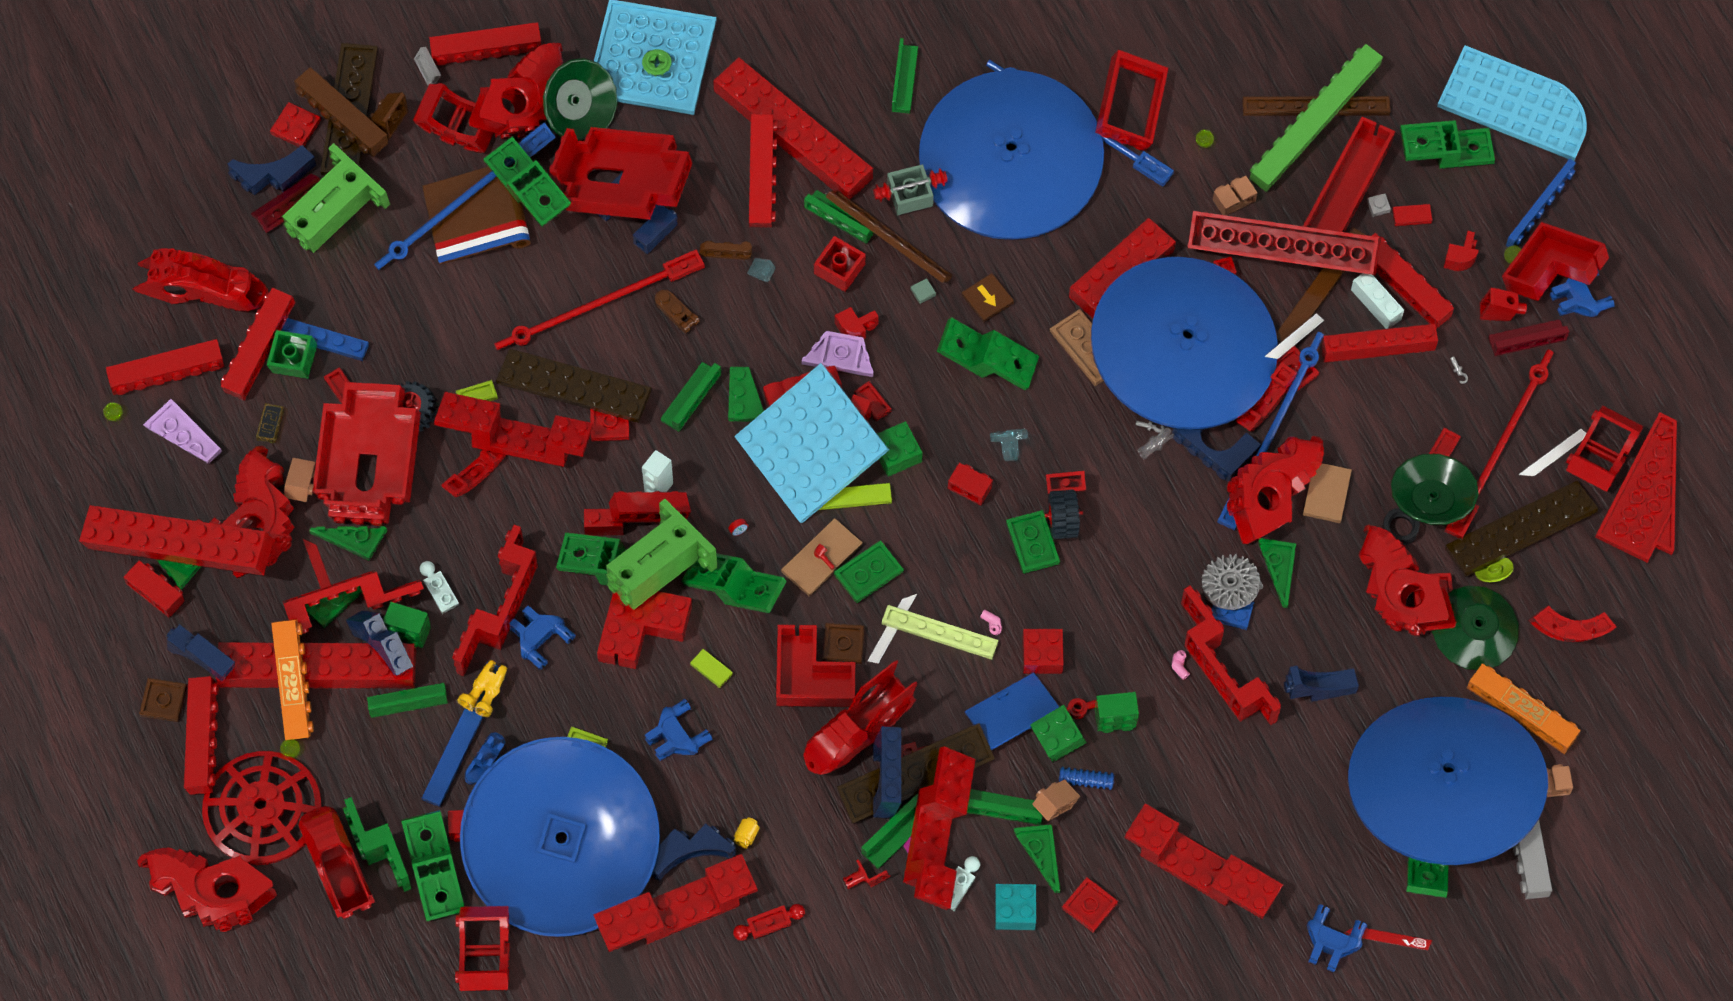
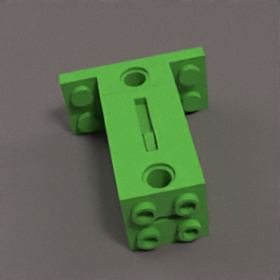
(332, 202)
(659, 558)

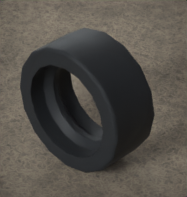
(1397, 513)

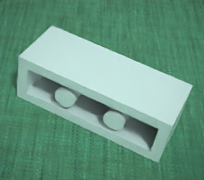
(1377, 300)
(657, 473)

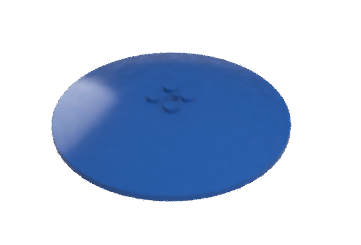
(1021, 189)
(1175, 378)
(551, 790)
(1454, 815)

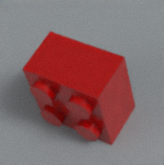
(839, 263)
(1042, 651)

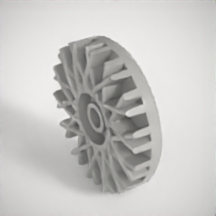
(1231, 582)

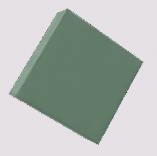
(923, 291)

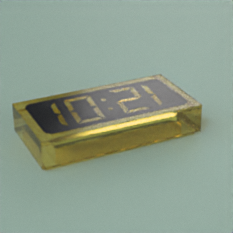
(270, 423)

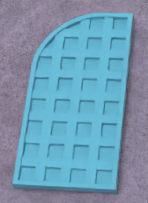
(1515, 103)

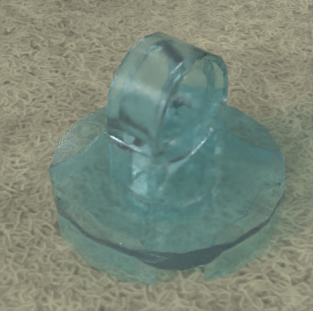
(1009, 442)

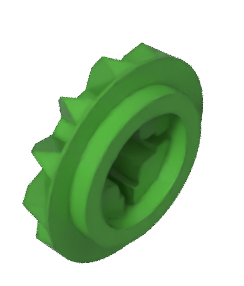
(651, 57)

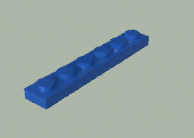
(1537, 209)
(329, 340)

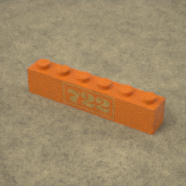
(291, 679)
(1523, 708)

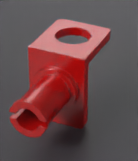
(861, 875)

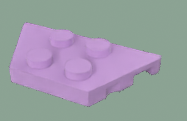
(840, 350)

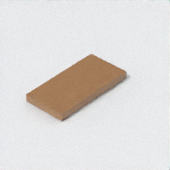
(1075, 337)
(810, 572)

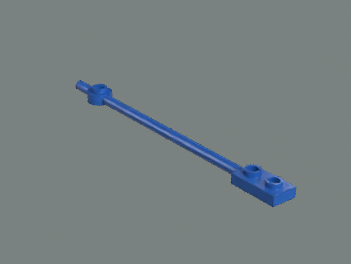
(530, 144)
(1144, 163)
(1227, 520)

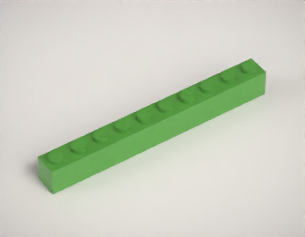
(1315, 118)

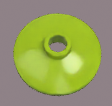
(1496, 571)

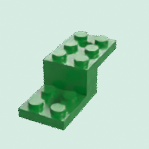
(1447, 144)
(527, 181)
(988, 353)
(597, 554)
(736, 583)
(376, 844)
(433, 865)
(1419, 870)

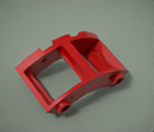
(449, 134)
(1591, 472)
(1570, 630)
(484, 979)

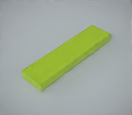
(860, 496)

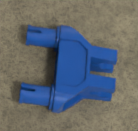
(1579, 299)
(537, 632)
(674, 735)
(484, 758)
(1332, 941)

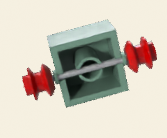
(910, 188)

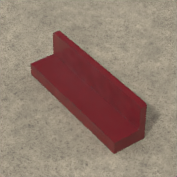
(271, 213)
(1528, 337)

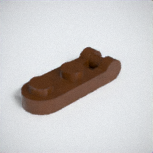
(726, 250)
(675, 310)

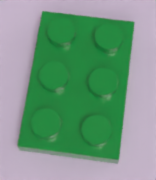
(1032, 541)
(868, 571)

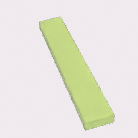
(939, 632)

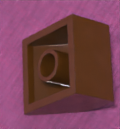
(390, 113)

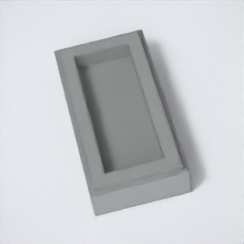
(427, 66)

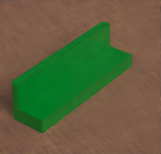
(904, 78)
(835, 215)
(691, 396)
(407, 700)
(1003, 807)
(891, 835)

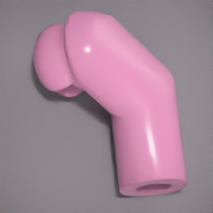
(994, 622)
(1178, 664)

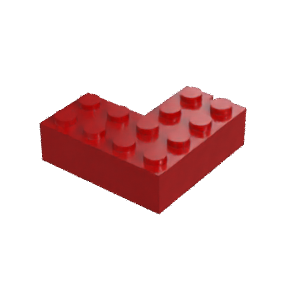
(1552, 253)
(625, 628)
(808, 682)

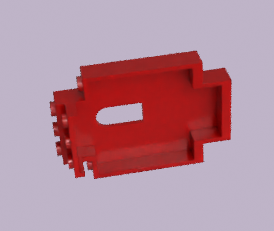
(650, 166)
(366, 424)

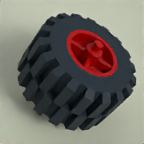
(423, 400)
(1063, 514)

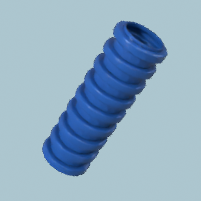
(1087, 778)

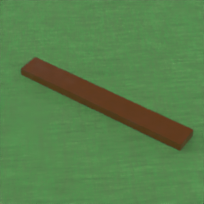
(1295, 104)
(889, 236)
(1311, 299)

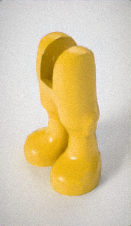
(485, 682)

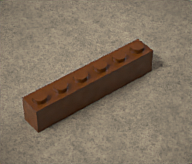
(341, 112)

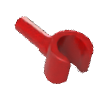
(819, 553)

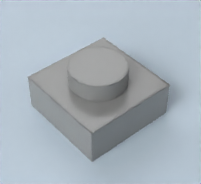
(1378, 205)

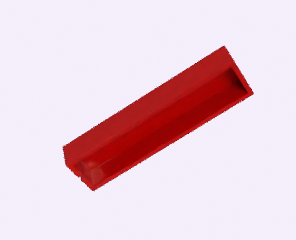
(1351, 177)

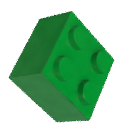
(292, 354)
(902, 447)
(409, 624)
(1116, 712)
(1058, 733)

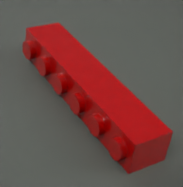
(485, 43)
(761, 170)
(1412, 286)
(1379, 343)
(257, 344)
(165, 367)
(201, 735)

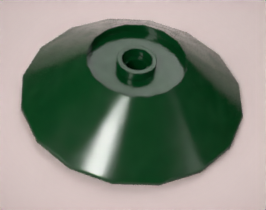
(593, 94)
(1436, 477)
(1474, 645)

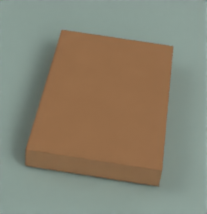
(1327, 493)

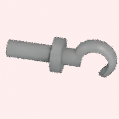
(1458, 369)
(1149, 426)

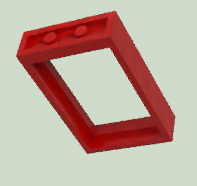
(1142, 67)

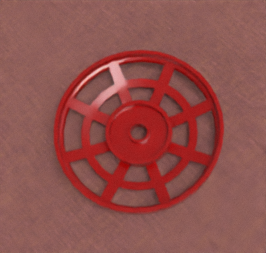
(263, 817)

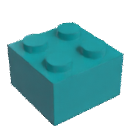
(1015, 906)

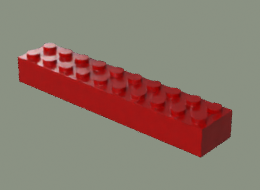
(796, 130)
(1284, 242)
(176, 540)
(327, 666)

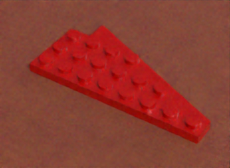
(1645, 504)

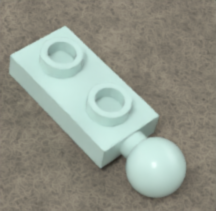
(438, 587)
(964, 880)

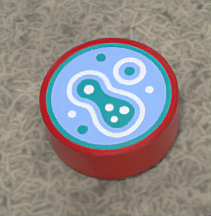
(738, 527)

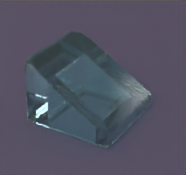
(762, 269)

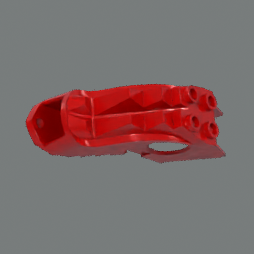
(525, 91)
(202, 279)
(1279, 478)
(262, 502)
(1395, 578)
(859, 725)
(335, 861)
(198, 885)

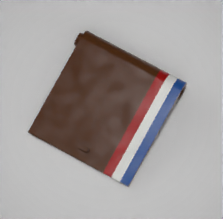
(480, 223)

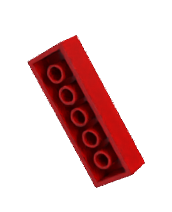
(1142, 245)

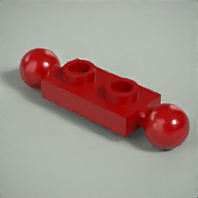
(768, 922)

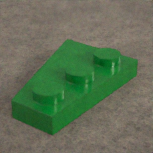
(743, 396)

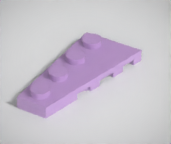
(182, 431)

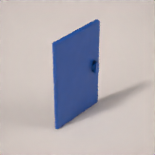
(1014, 712)

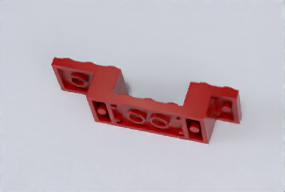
(511, 436)
(369, 585)
(493, 629)
(1201, 643)
(932, 825)
(1200, 867)
(678, 908)

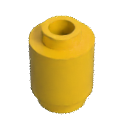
(746, 832)

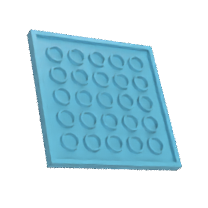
(636, 29)
(811, 443)

